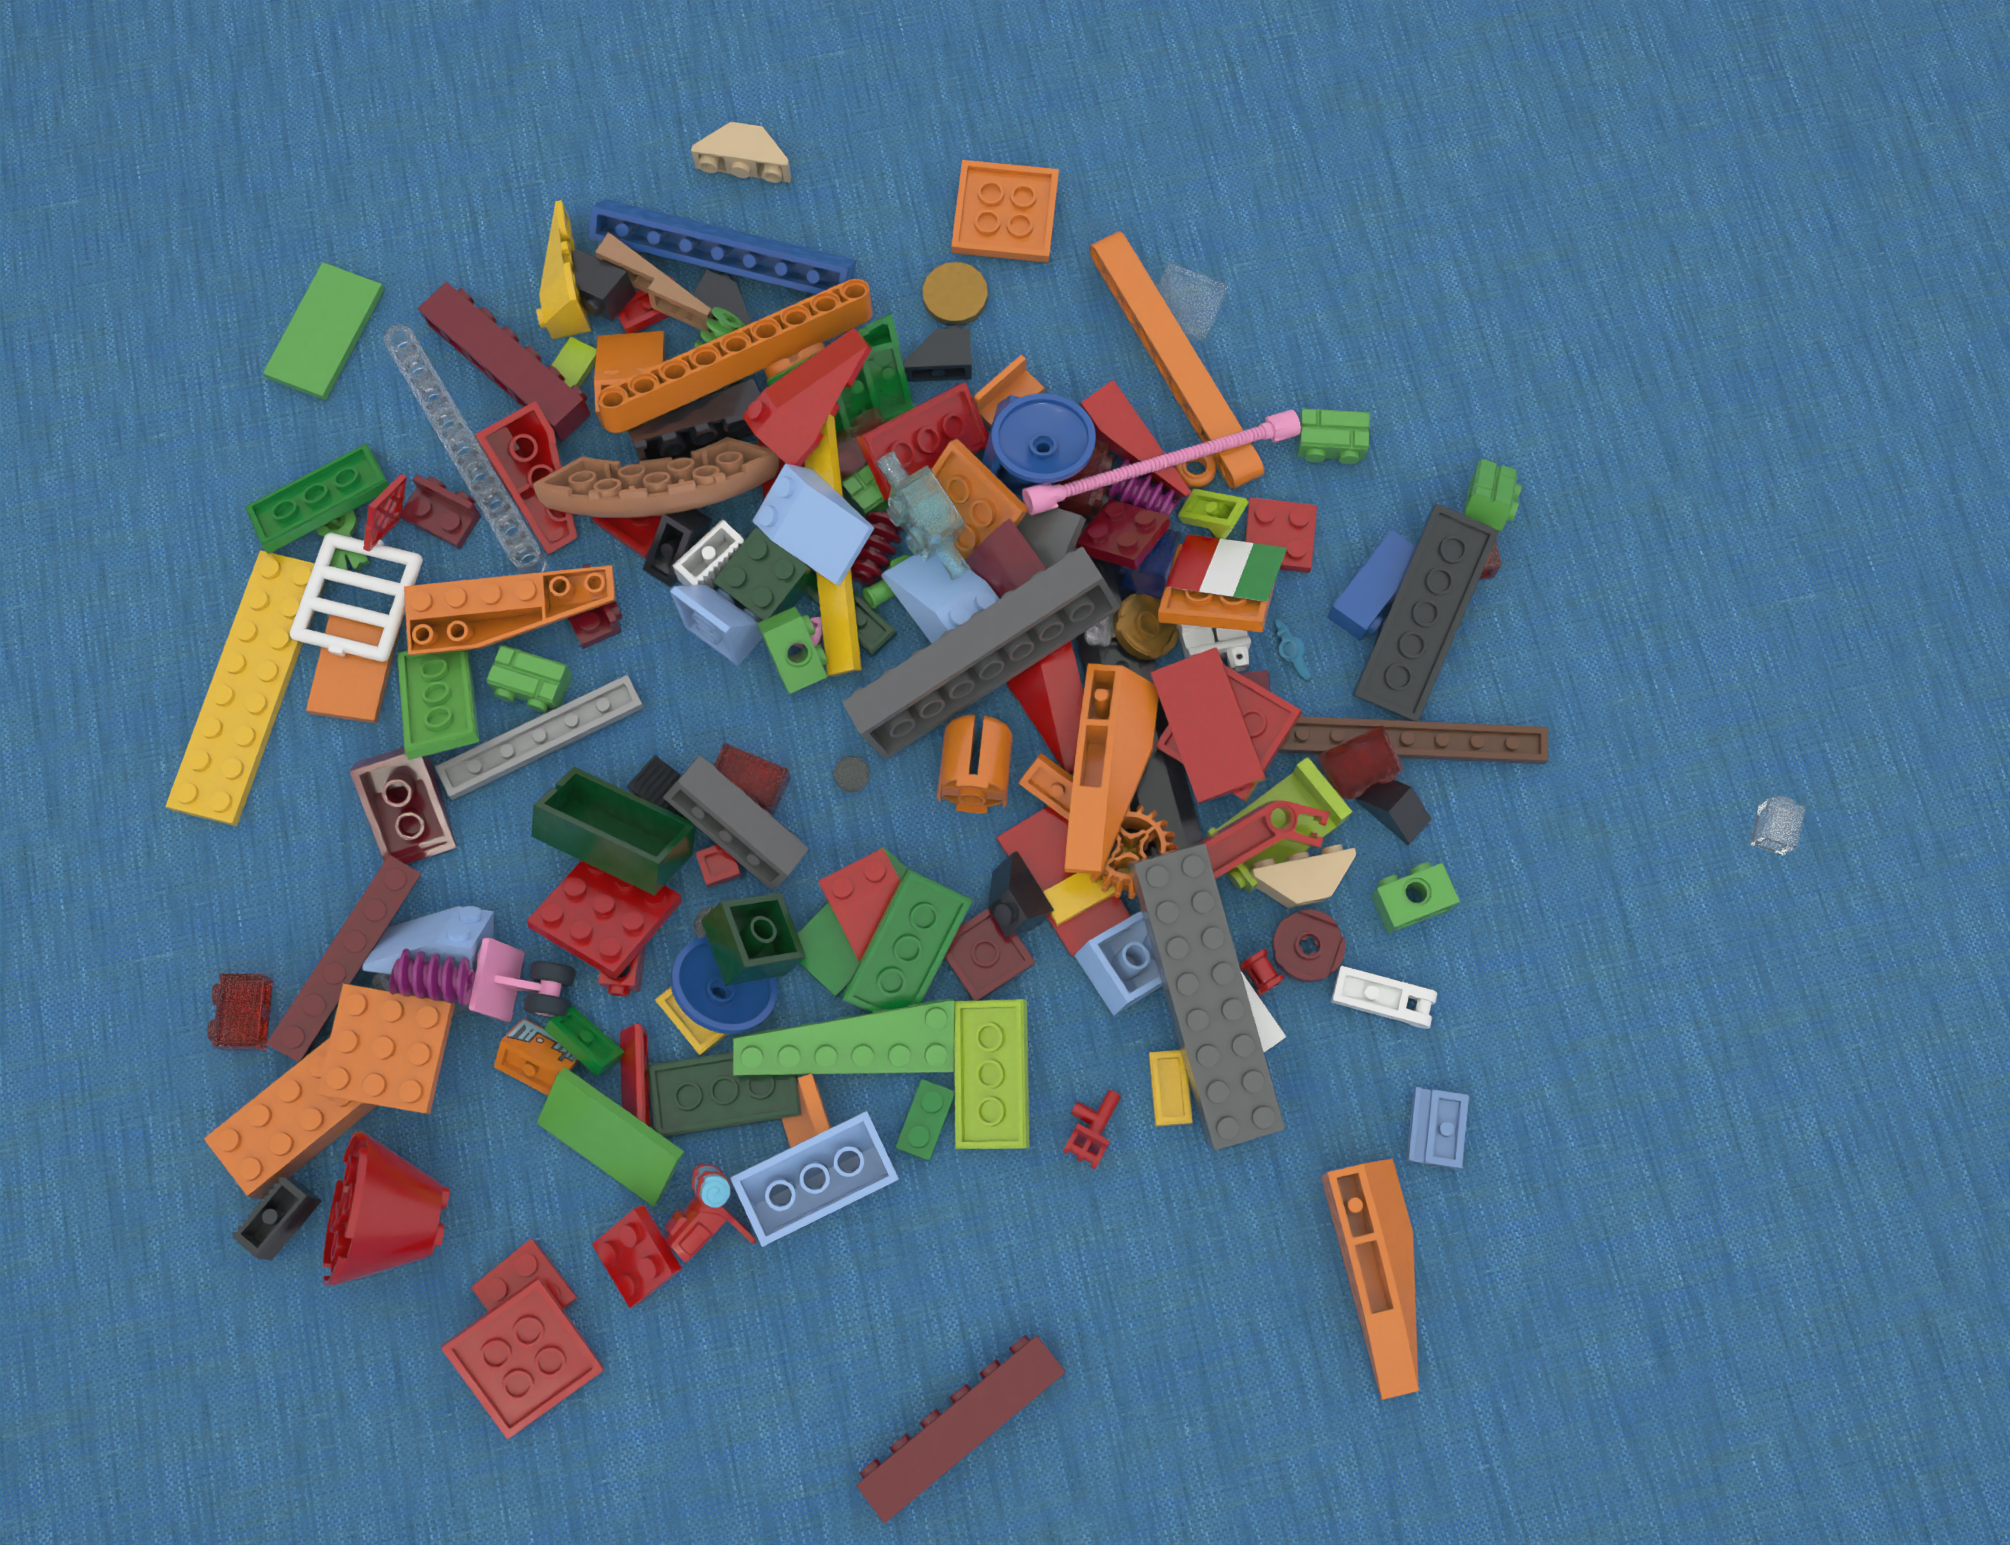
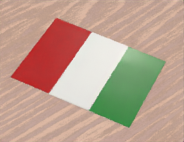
(1226, 567)

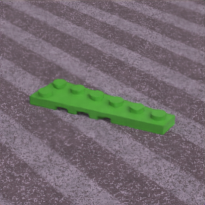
(878, 1042)

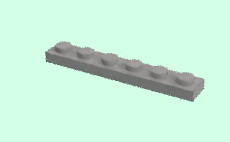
(539, 737)

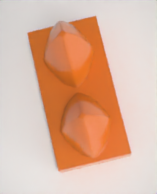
(1049, 784)

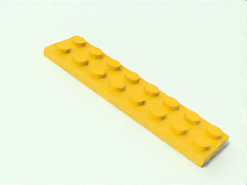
(243, 694)

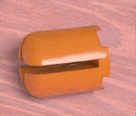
(956, 783)

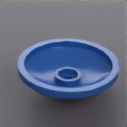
(1044, 424)
(697, 978)

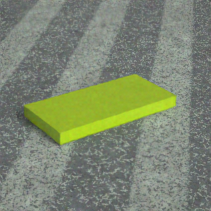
(991, 1074)

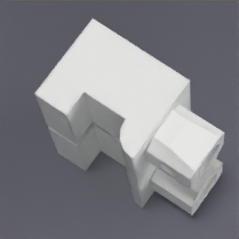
(1229, 642)

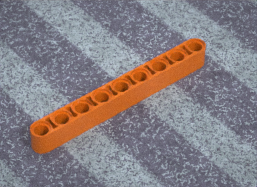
(734, 356)
(1174, 356)

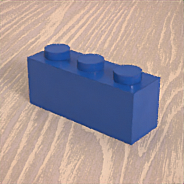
(1373, 587)

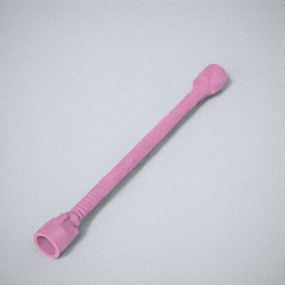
(1045, 496)

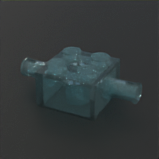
(925, 514)

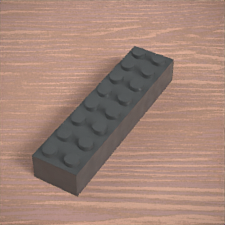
(981, 654)
(1206, 996)

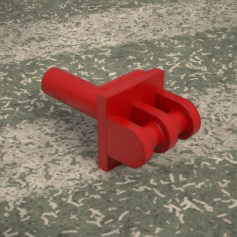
(1091, 1136)

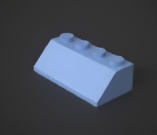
(814, 1178)

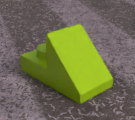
(1212, 511)

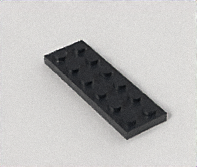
(1425, 613)

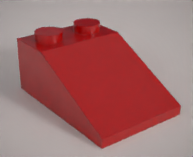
(860, 897)

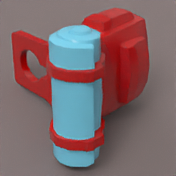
(704, 1214)

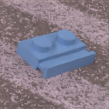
(1437, 1128)

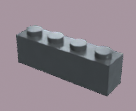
(736, 823)

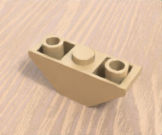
(743, 152)
(1303, 878)

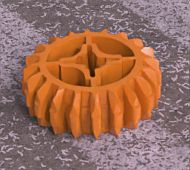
(1148, 831)

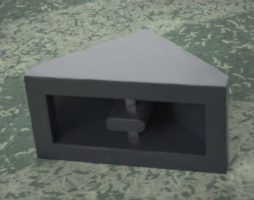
(1396, 808)

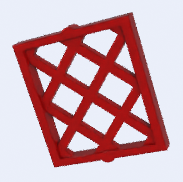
(395, 493)

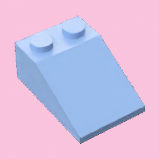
(813, 522)
(934, 598)
(717, 620)
(447, 932)
(1121, 964)

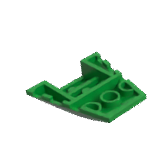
(879, 382)

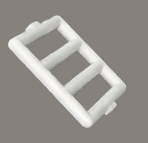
(322, 570)

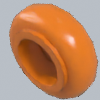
(1200, 480)

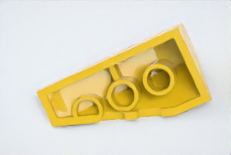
(559, 298)

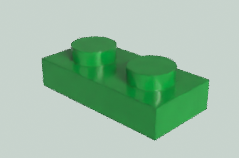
(584, 1041)
(925, 1120)

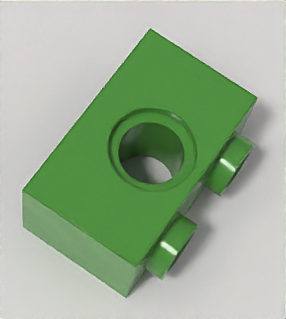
(782, 632)
(1399, 912)

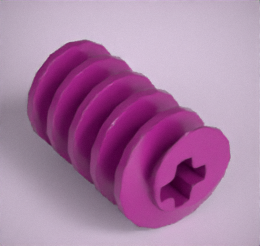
(1142, 494)
(432, 978)

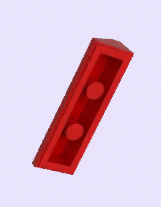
(634, 1072)

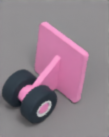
(499, 980)

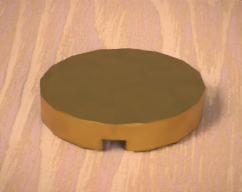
(955, 294)
(1140, 630)

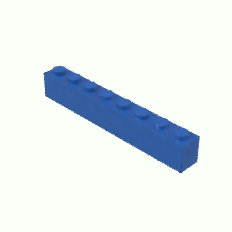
(719, 248)

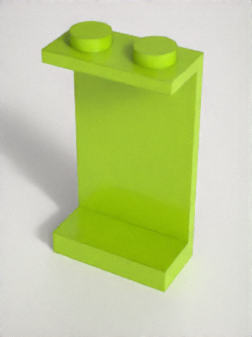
(1303, 787)

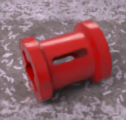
(1261, 972)

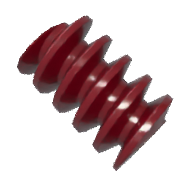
(878, 544)

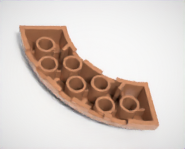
(657, 485)

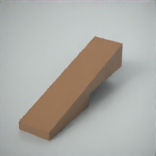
(663, 292)

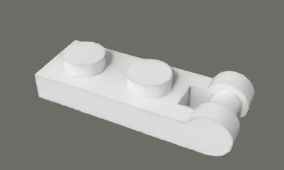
(1383, 996)

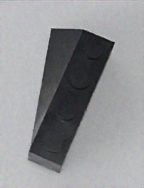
(696, 424)

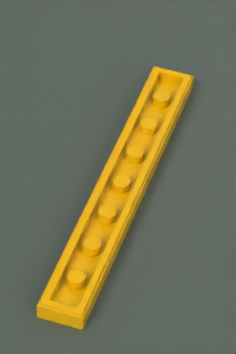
(835, 600)

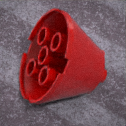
(380, 1213)

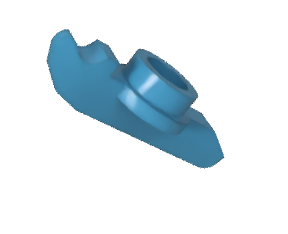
(1292, 649)

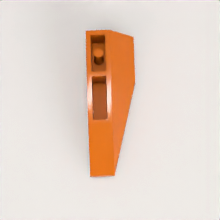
(498, 608)
(1109, 761)
(1380, 1267)

